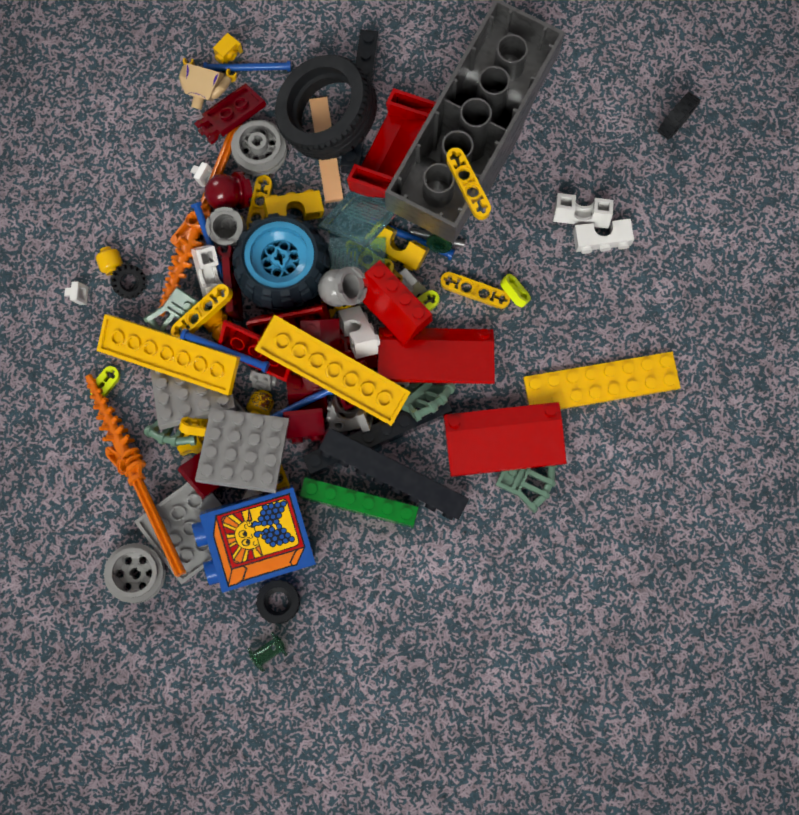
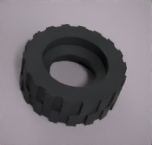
(263, 601)

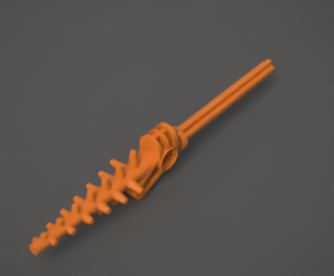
(188, 233)
(130, 464)

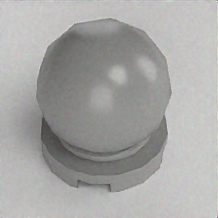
(225, 226)
(342, 287)

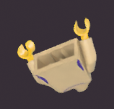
(203, 82)

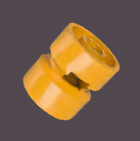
(215, 324)

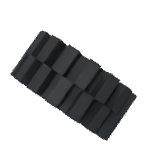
(136, 289)

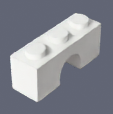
(568, 211)
(587, 239)
(206, 268)
(361, 332)

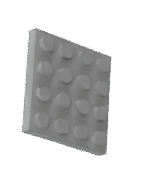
(181, 399)
(242, 450)
(178, 514)

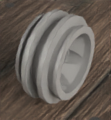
(259, 132)
(117, 562)

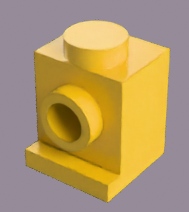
(227, 49)

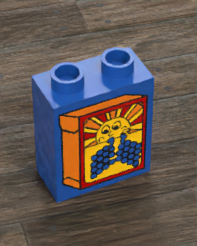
(254, 539)

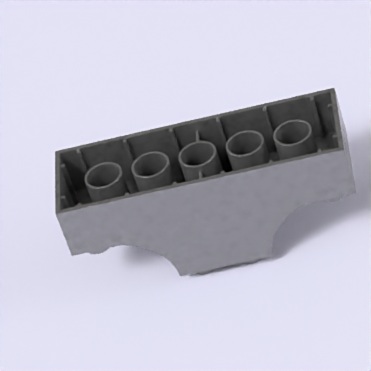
(477, 113)

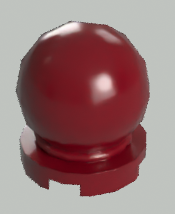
(228, 191)

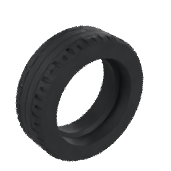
(303, 84)

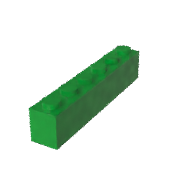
(358, 502)

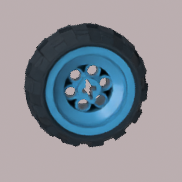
(264, 244)

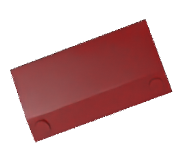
(399, 130)
(438, 356)
(504, 439)

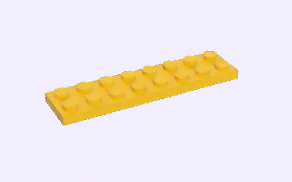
(168, 354)
(332, 370)
(604, 381)

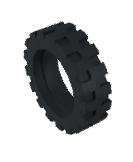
(678, 115)

